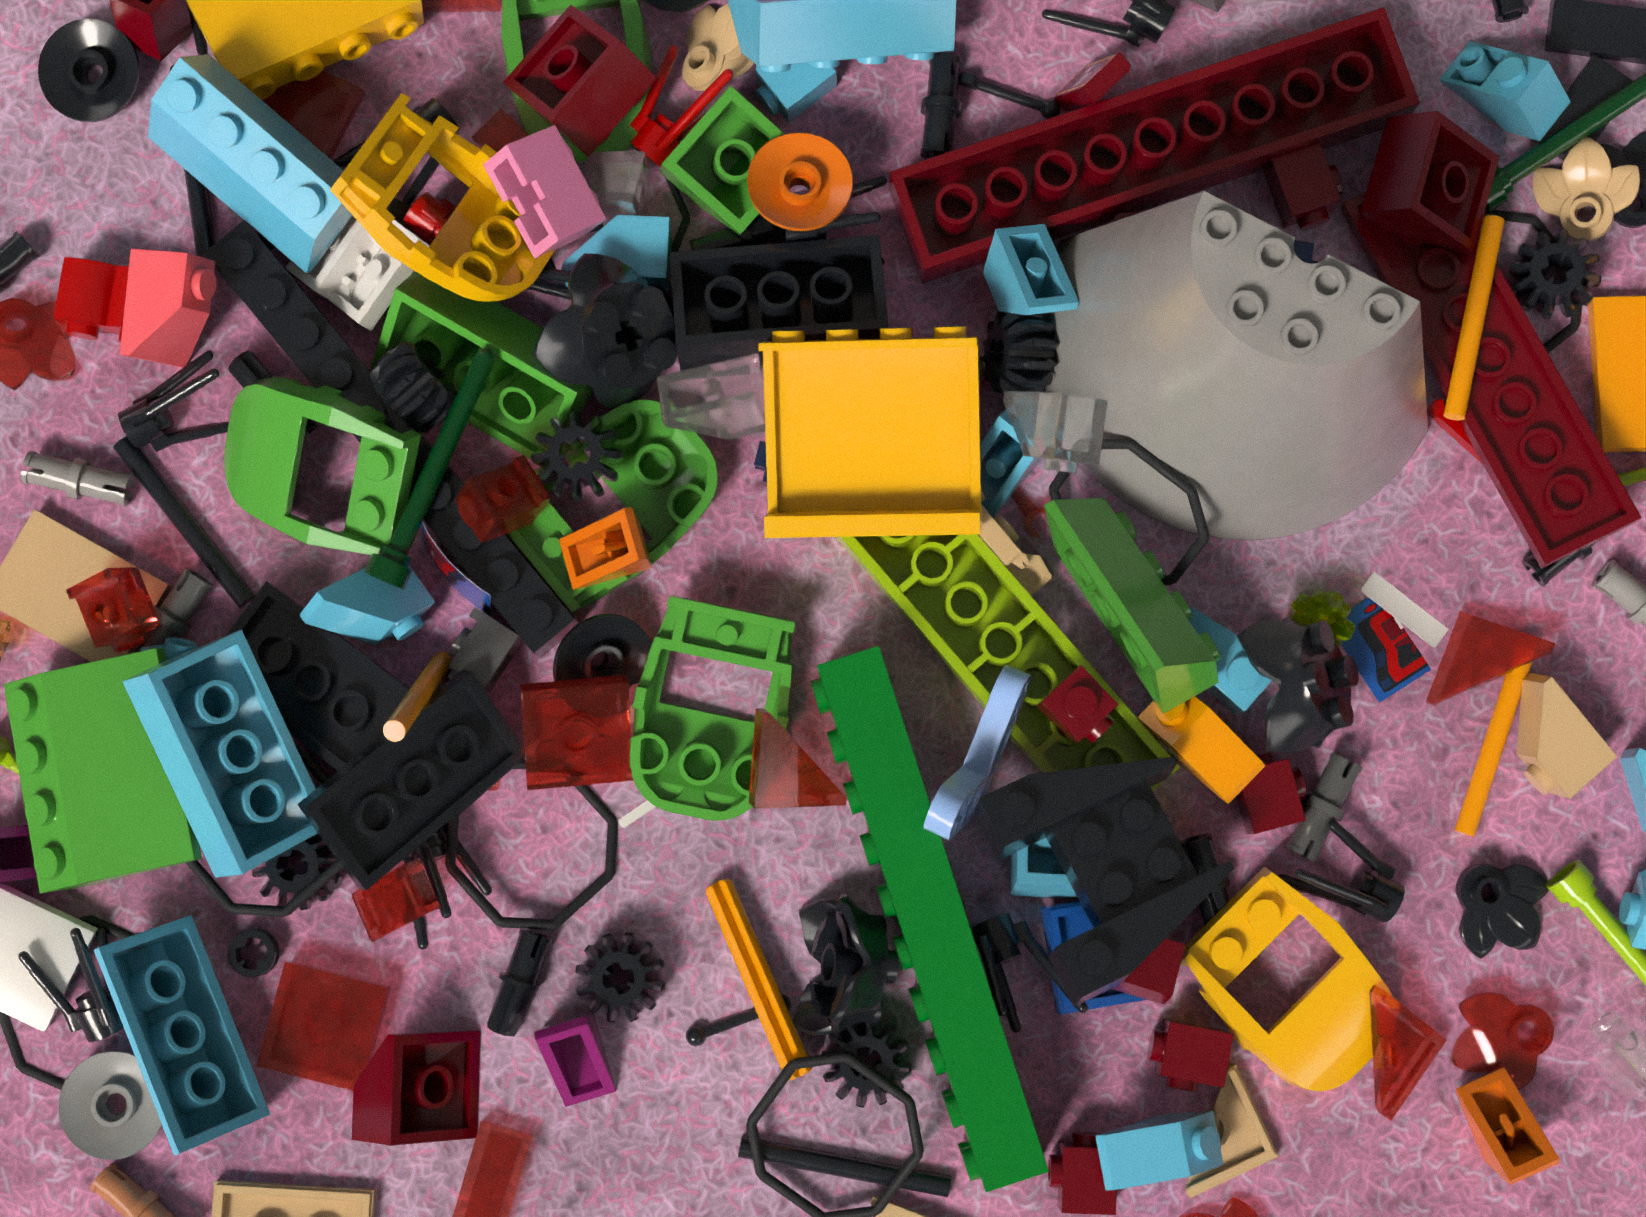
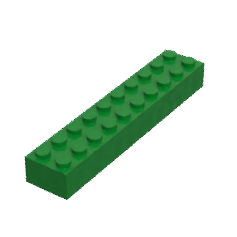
(932, 921)

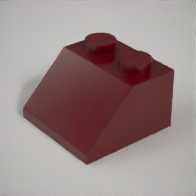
(580, 80)
(1430, 181)

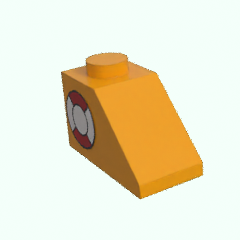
(1203, 746)

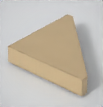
(1241, 1133)

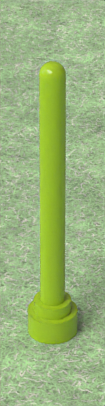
(1575, 887)

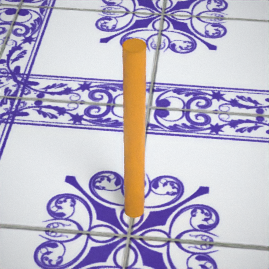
(1474, 318)
(417, 697)
(1491, 751)

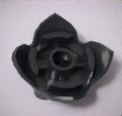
(581, 340)
(1310, 678)
(853, 966)

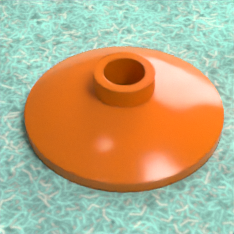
(799, 161)

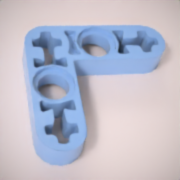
(960, 793)

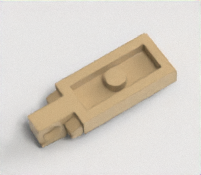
(1000, 538)

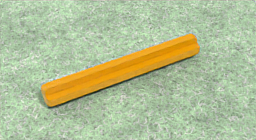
(756, 974)

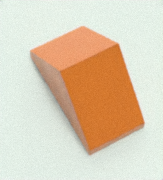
(605, 550)
(1505, 1127)

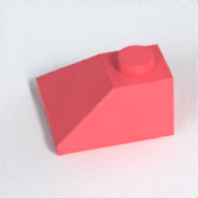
(166, 305)

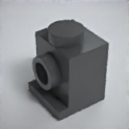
(484, 650)

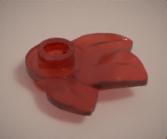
(36, 348)
(1493, 1037)

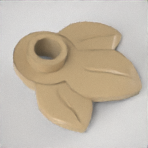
(712, 48)
(1583, 182)

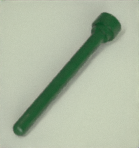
(1563, 140)
(392, 561)

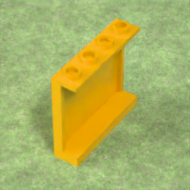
(295, 39)
(872, 434)

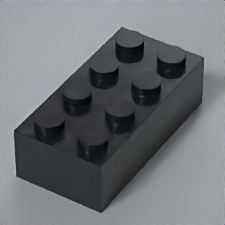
(741, 294)

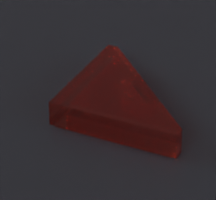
(1482, 653)
(784, 772)
(1400, 1049)

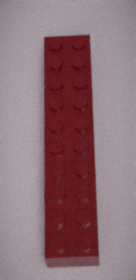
(1154, 142)

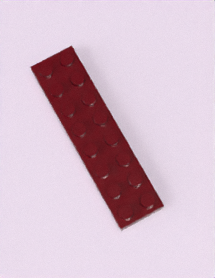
(1518, 403)

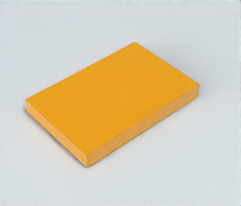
(1619, 371)

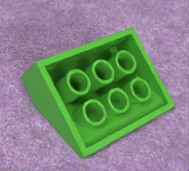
(92, 777)

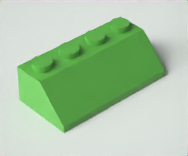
(451, 328)
(1132, 600)

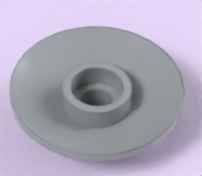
(86, 1108)

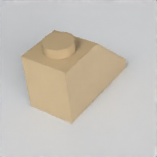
(1557, 739)

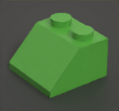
(716, 158)

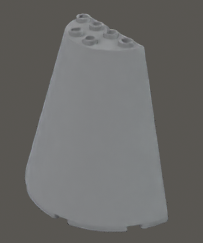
(1238, 369)

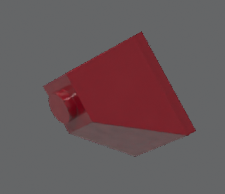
(419, 1089)

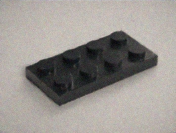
(320, 681)
(410, 788)

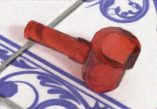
(1028, 510)

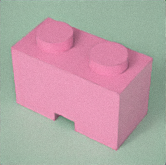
(546, 190)

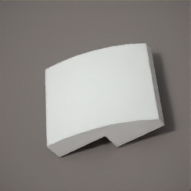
(357, 273)
(45, 935)

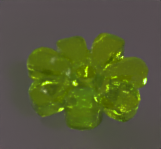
(1327, 607)

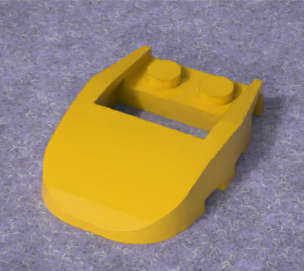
(478, 246)
(1329, 1028)

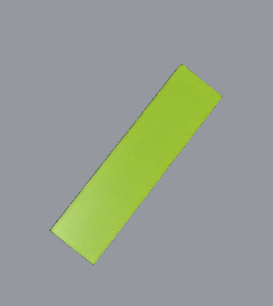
(980, 622)

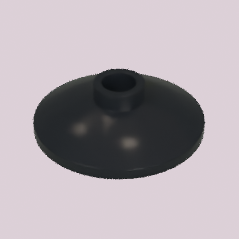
(66, 65)
(619, 638)

